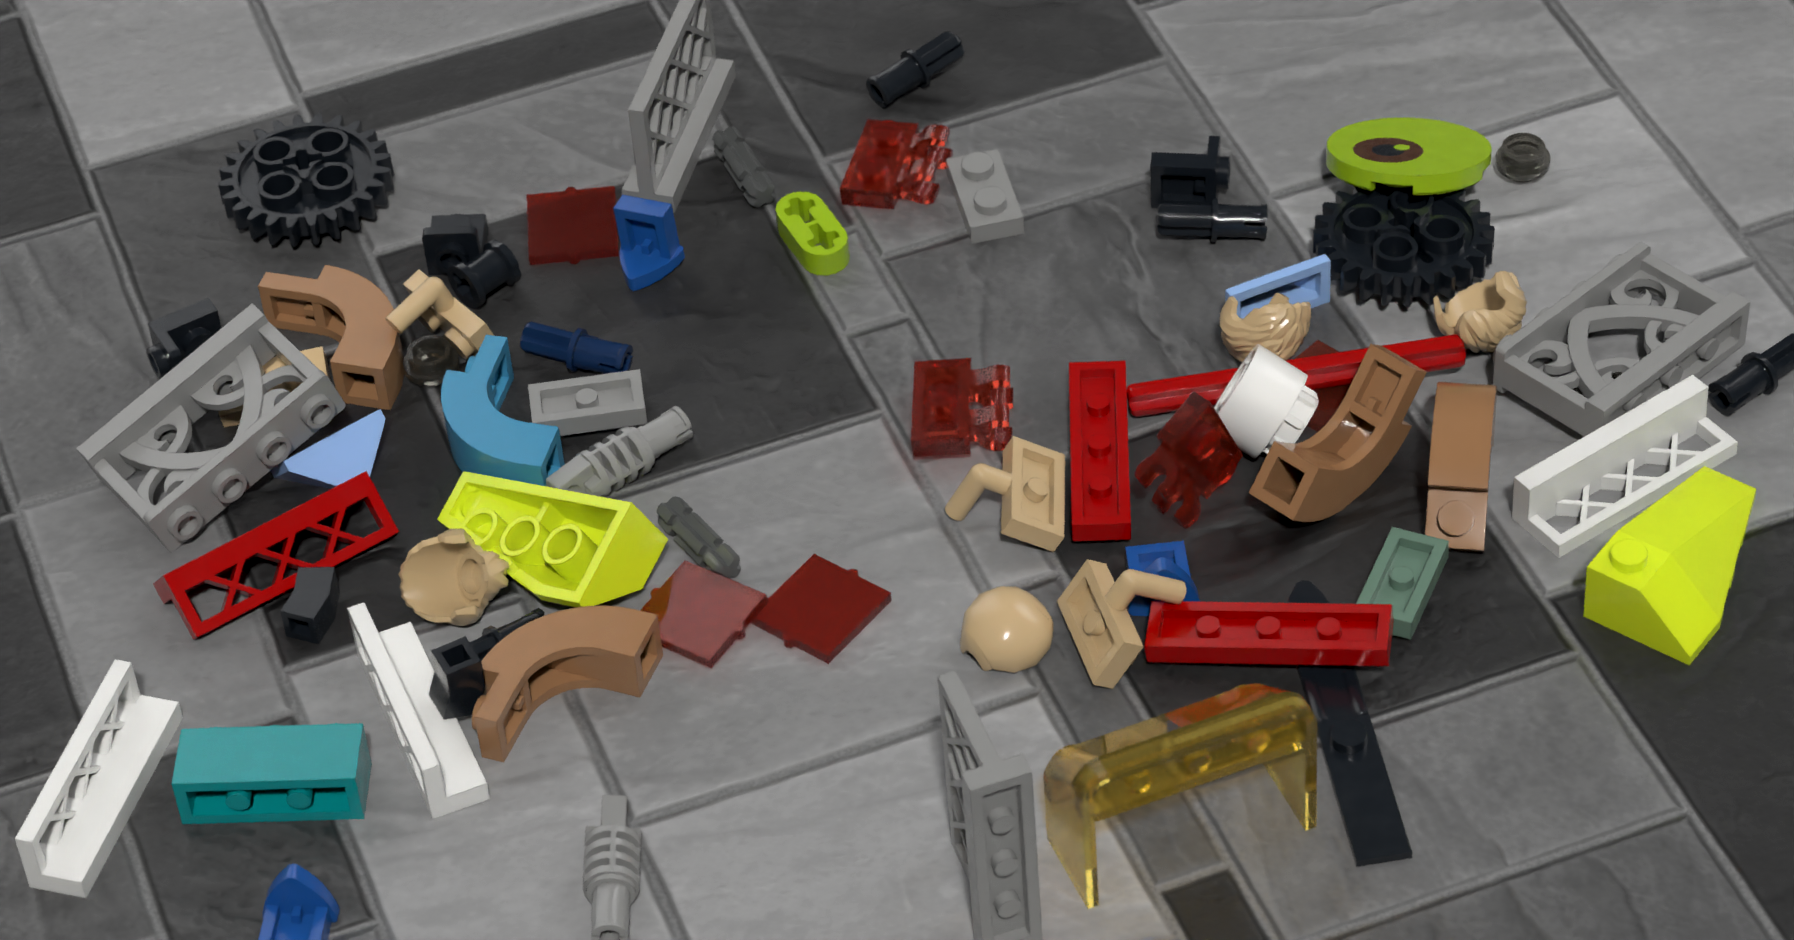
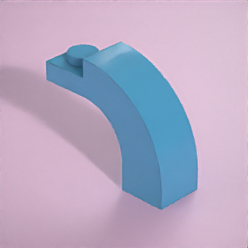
(482, 436)

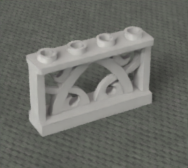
(1697, 337)
(210, 480)

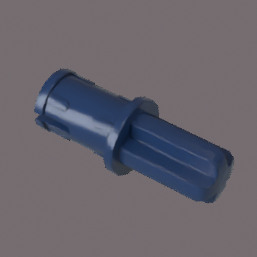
(576, 349)

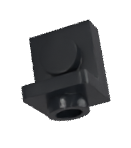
(1189, 176)
(453, 240)
(181, 334)

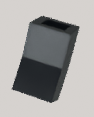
(311, 604)
(456, 679)

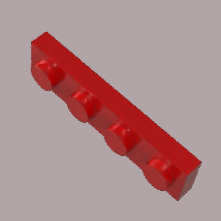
(1099, 451)
(1270, 633)

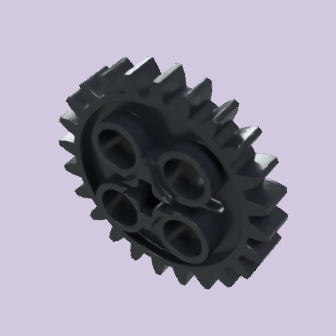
(306, 179)
(1404, 242)

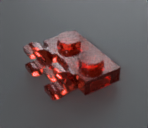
(894, 163)
(943, 407)
(1193, 455)

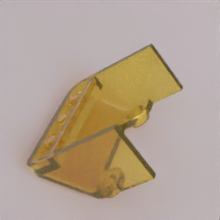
(1173, 755)

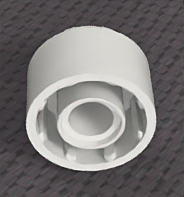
(1266, 402)

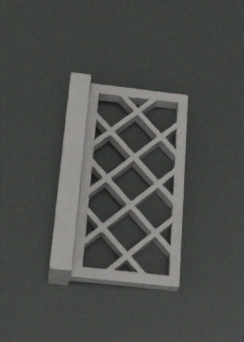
(677, 105)
(990, 821)

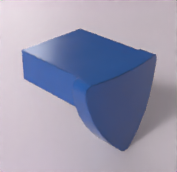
(647, 240)
(1160, 559)
(298, 907)

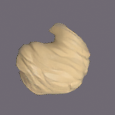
(1483, 312)
(1274, 326)
(451, 578)

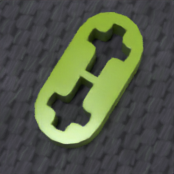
(802, 237)

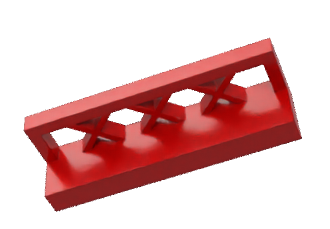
(258, 543)

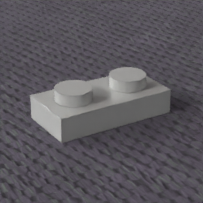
(985, 196)
(589, 402)

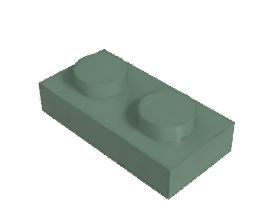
(1405, 577)

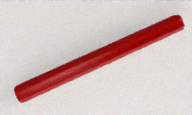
(1322, 372)

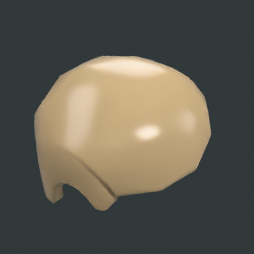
(1006, 630)

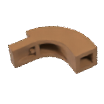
(353, 312)
(1352, 449)
(1461, 464)
(557, 654)

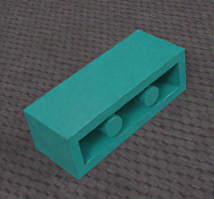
(272, 773)

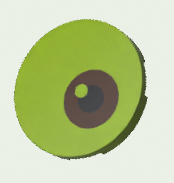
(1408, 153)

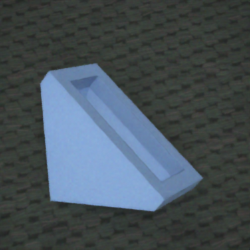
(1299, 282)
(336, 456)

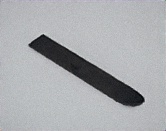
(1352, 755)

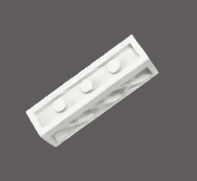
(1604, 458)
(430, 745)
(96, 784)

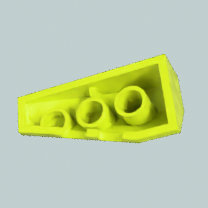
(557, 540)
(1672, 566)

